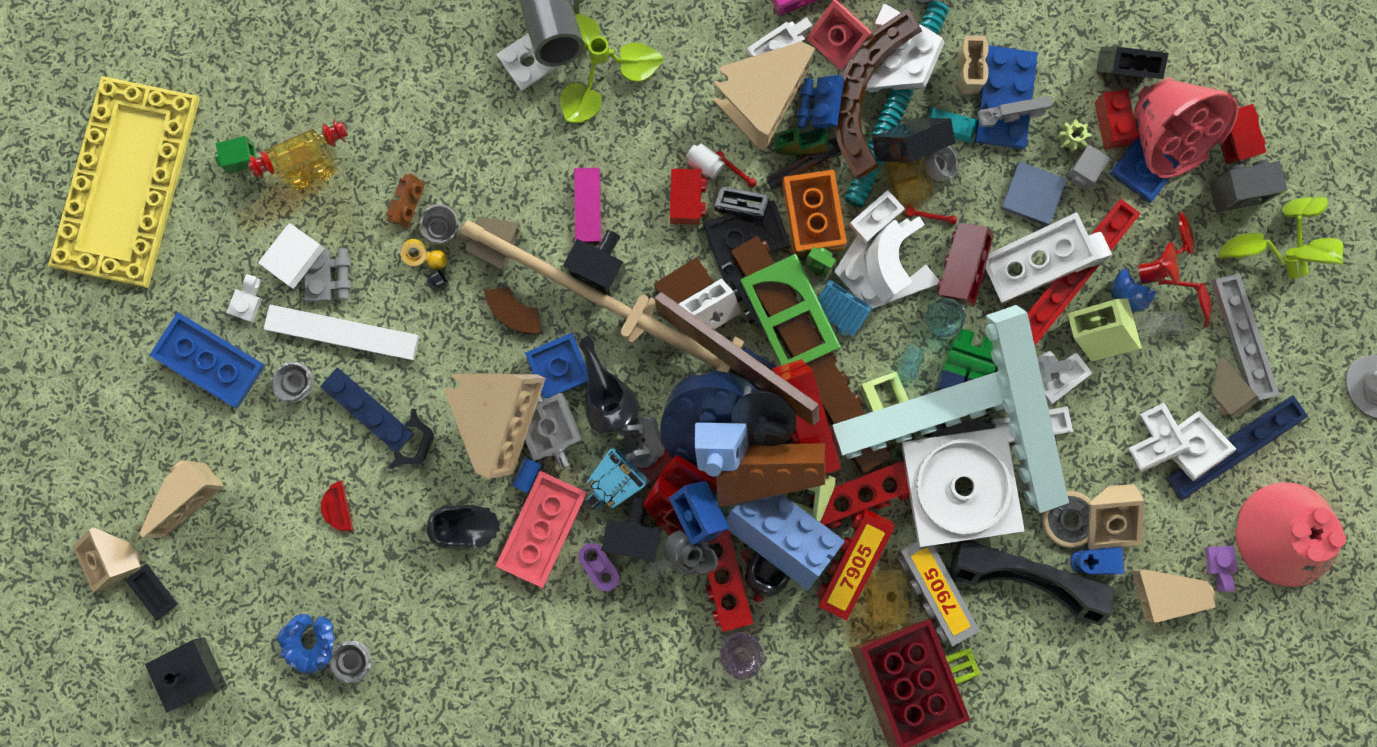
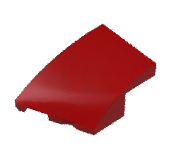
(672, 479)

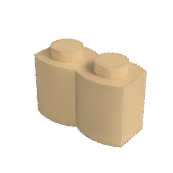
(972, 65)

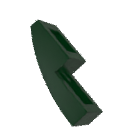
(794, 143)

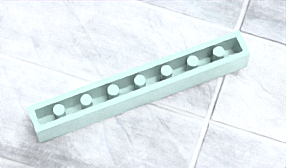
(1027, 408)
(917, 414)

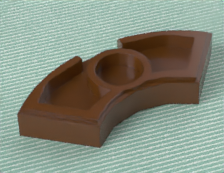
(512, 313)

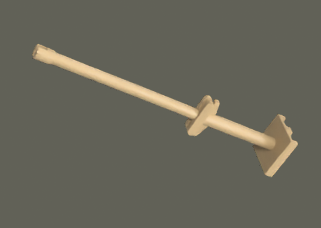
(637, 318)

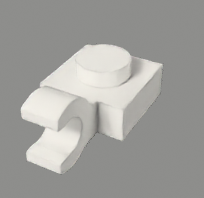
(245, 303)

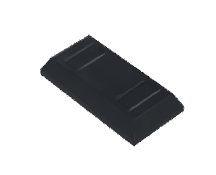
(151, 592)

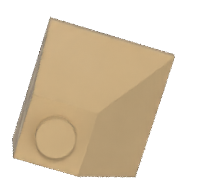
(1116, 518)
(105, 558)

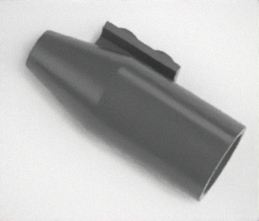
(553, 30)

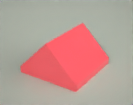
(838, 35)

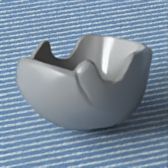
(941, 164)
(435, 221)

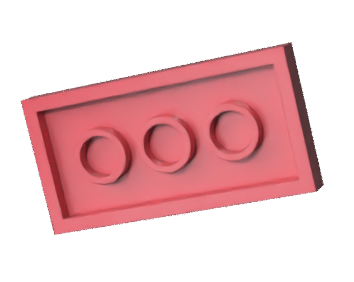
(541, 529)

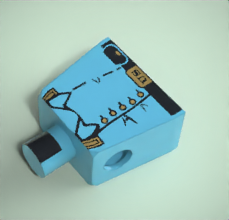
(614, 480)

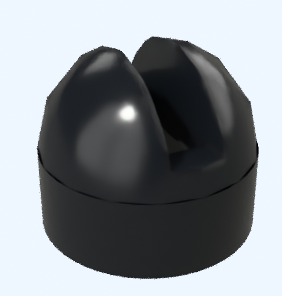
(437, 280)

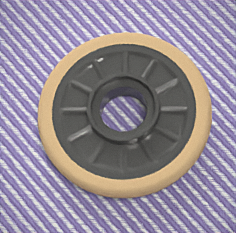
(1056, 528)

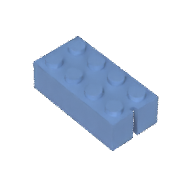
(785, 536)

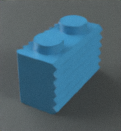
(843, 308)

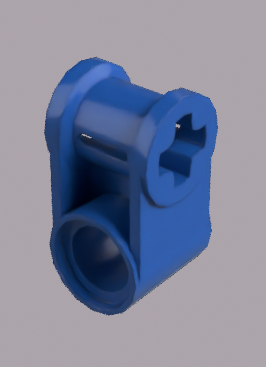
(1101, 561)

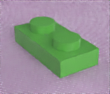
(820, 261)

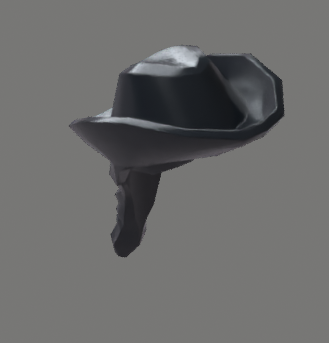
(604, 392)

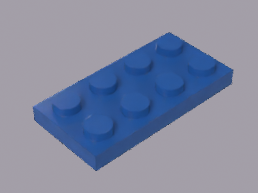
(1009, 81)
(207, 360)

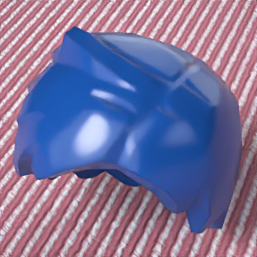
(1125, 288)

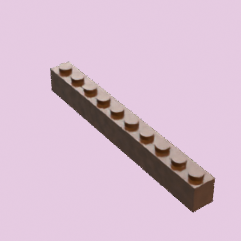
(800, 336)

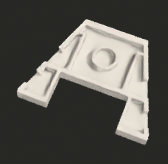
(908, 64)
(855, 278)

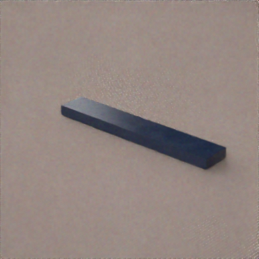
(1246, 441)

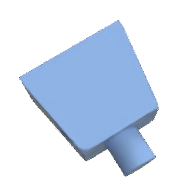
(720, 446)

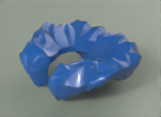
(293, 651)

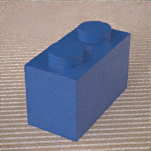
(698, 512)

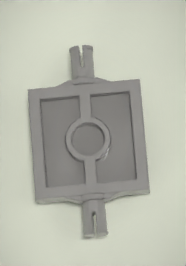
(552, 430)

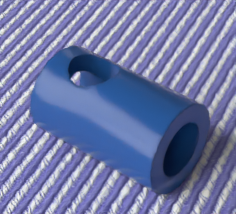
(526, 474)

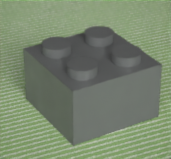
(1248, 185)

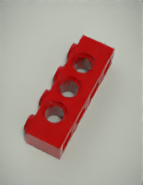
(872, 482)
(740, 613)

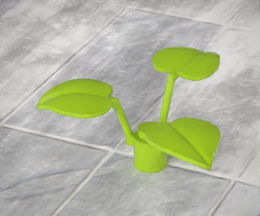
(636, 61)
(1296, 259)

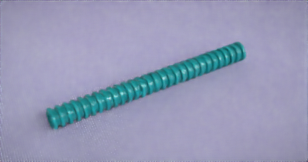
(894, 110)

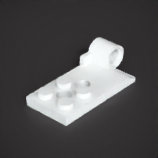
(1066, 249)

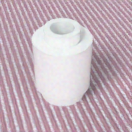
(703, 158)

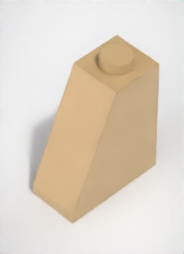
(1171, 596)

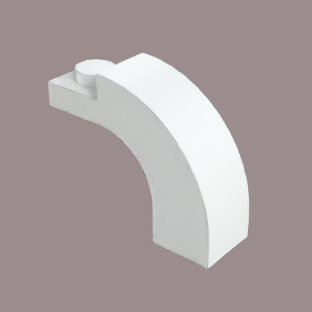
(883, 258)

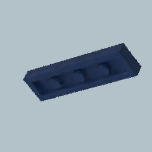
(367, 410)

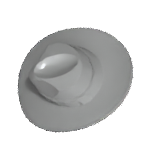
(1362, 384)

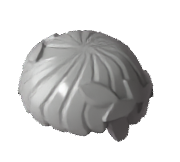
(292, 382)
(350, 661)

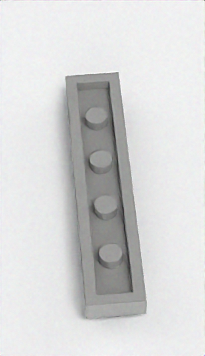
(1245, 336)

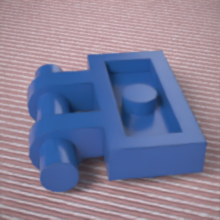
(826, 102)

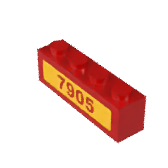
(855, 563)

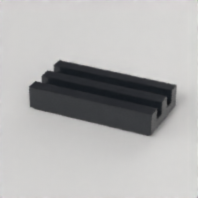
(741, 207)

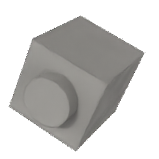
(1087, 167)

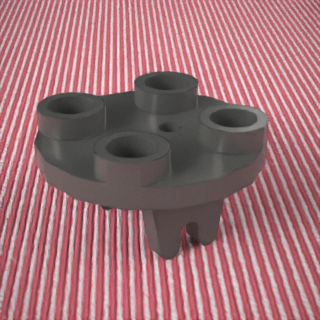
(642, 442)

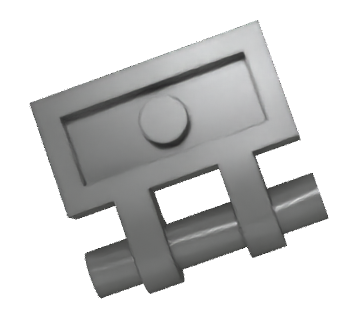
(319, 277)

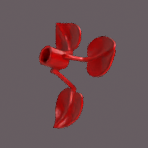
(1168, 266)

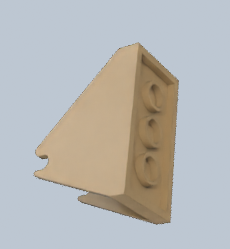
(763, 89)
(494, 417)

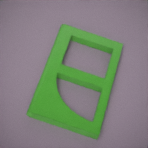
(791, 273)

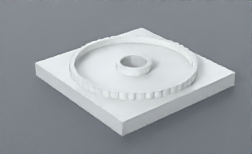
(937, 508)

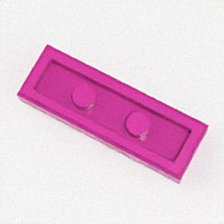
(587, 205)

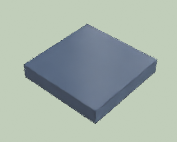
(1033, 193)

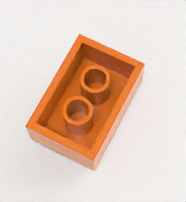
(814, 212)

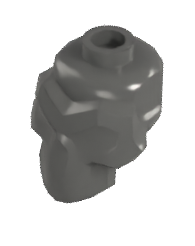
(690, 558)

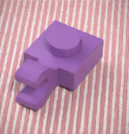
(1222, 562)

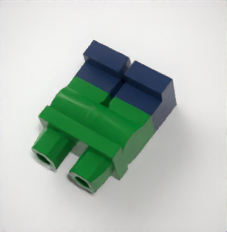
(965, 360)

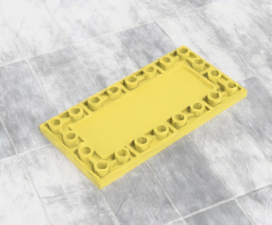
(124, 182)

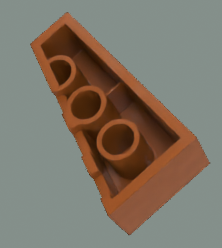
(772, 472)

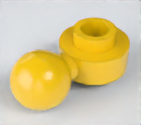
(434, 259)

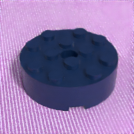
(699, 400)

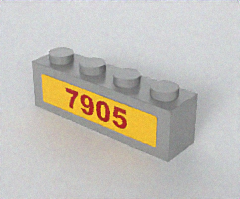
(938, 592)

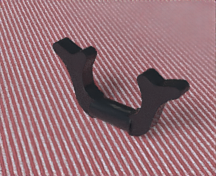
(424, 447)

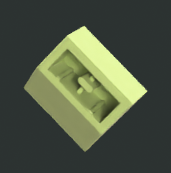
(1105, 329)

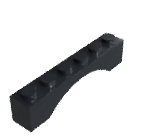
(1083, 597)

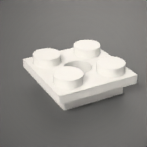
(512, 57)

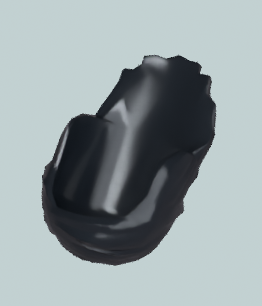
(462, 526)
(765, 577)

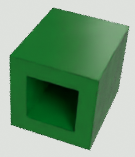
(234, 154)

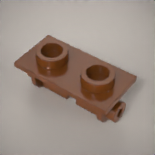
(409, 190)

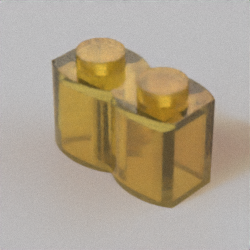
(909, 182)

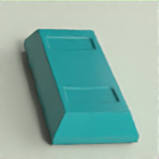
(962, 125)

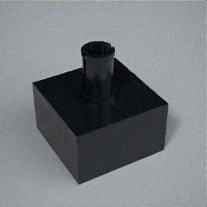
(596, 265)
(632, 536)
(185, 674)

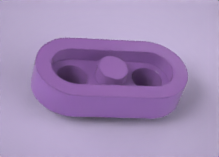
(597, 568)

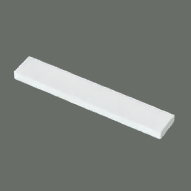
(341, 332)

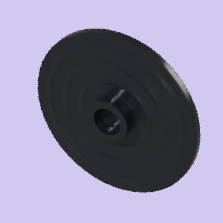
(767, 417)

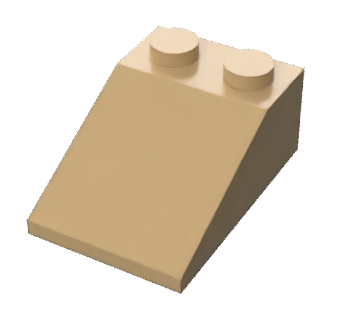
(179, 496)

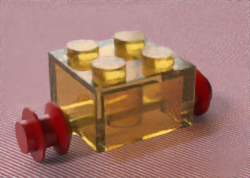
(301, 157)

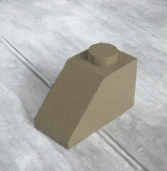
(1232, 391)

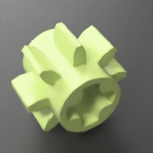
(1070, 142)

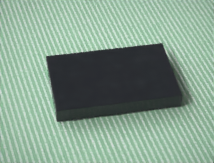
(732, 231)

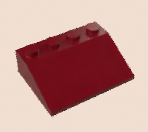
(910, 684)

